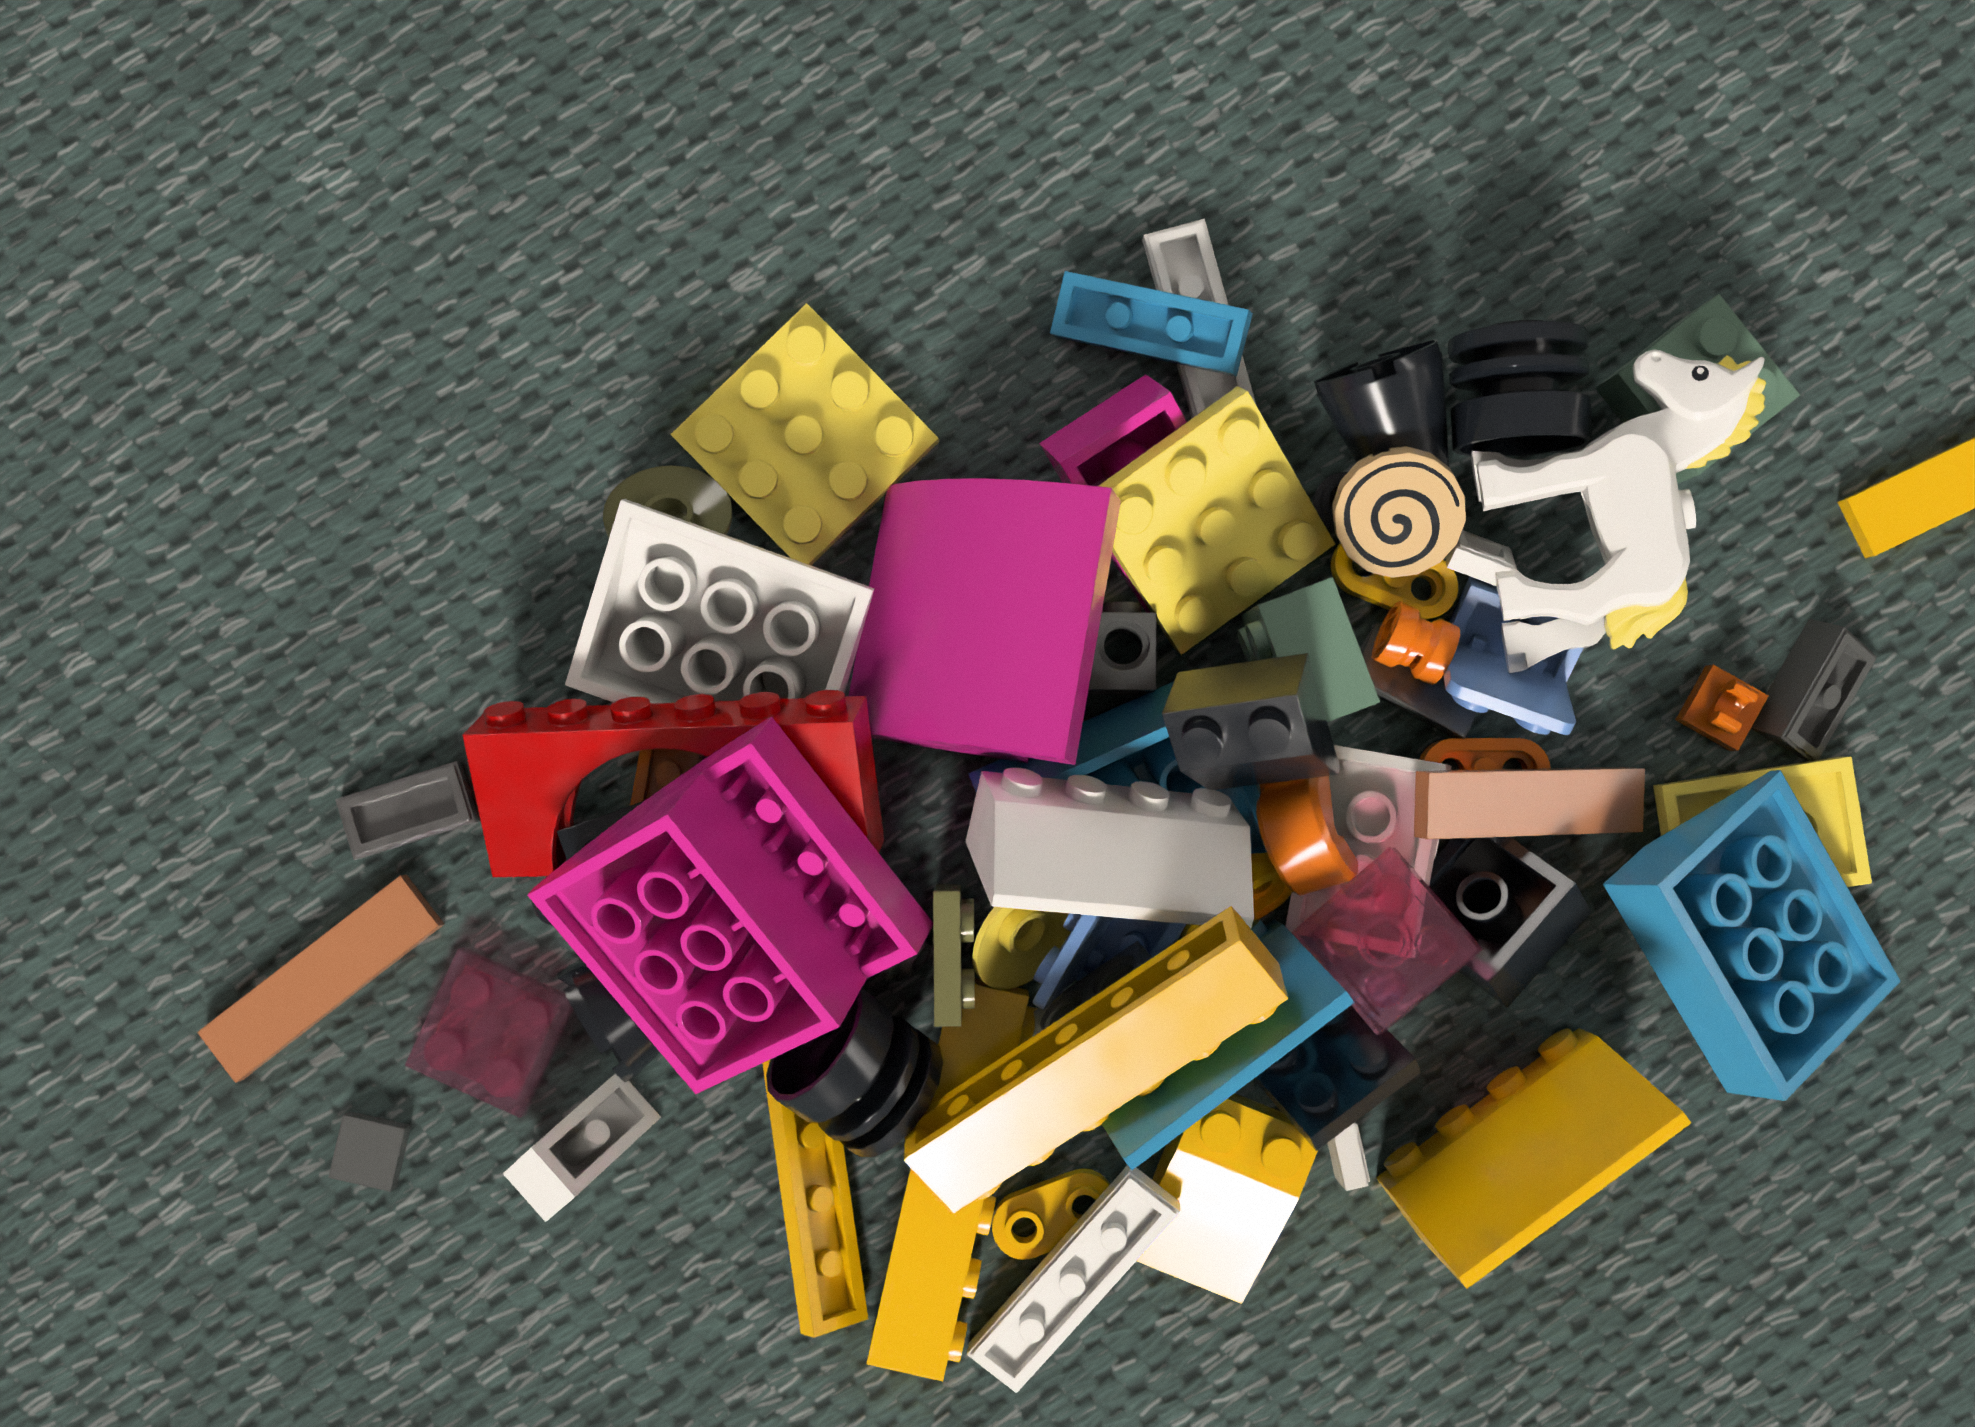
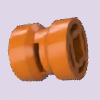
(1416, 643)

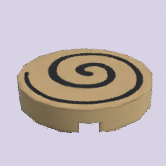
(1399, 512)

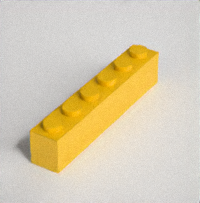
(1095, 1060)
(932, 1244)

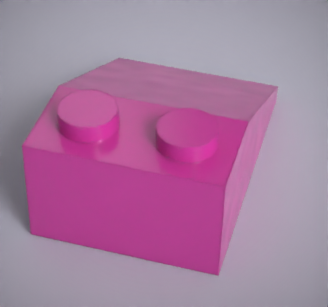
(1113, 437)

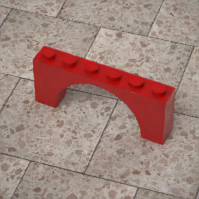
(535, 759)

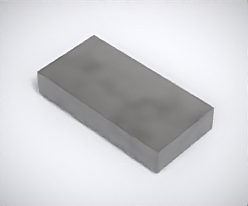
(407, 810)

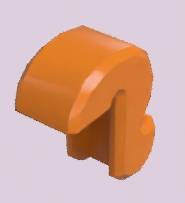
(1302, 835)

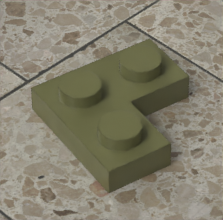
(951, 926)

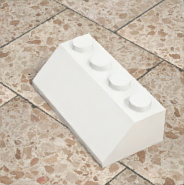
(1109, 848)

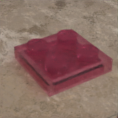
(1387, 940)
(491, 1032)

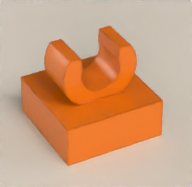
(1722, 707)

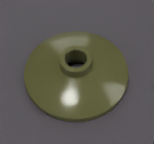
(677, 492)

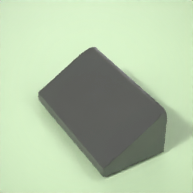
(1814, 689)
(1419, 699)

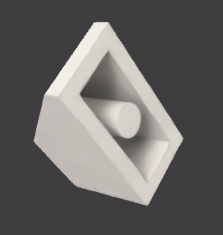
(581, 1146)

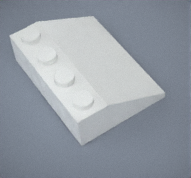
(711, 617)

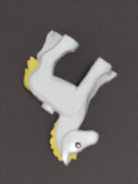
(1630, 506)

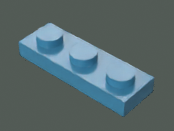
(1151, 323)

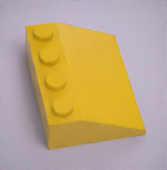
(1528, 1152)

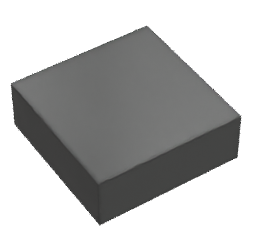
(369, 1151)

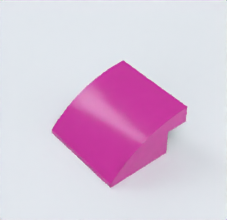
(986, 615)
(734, 910)

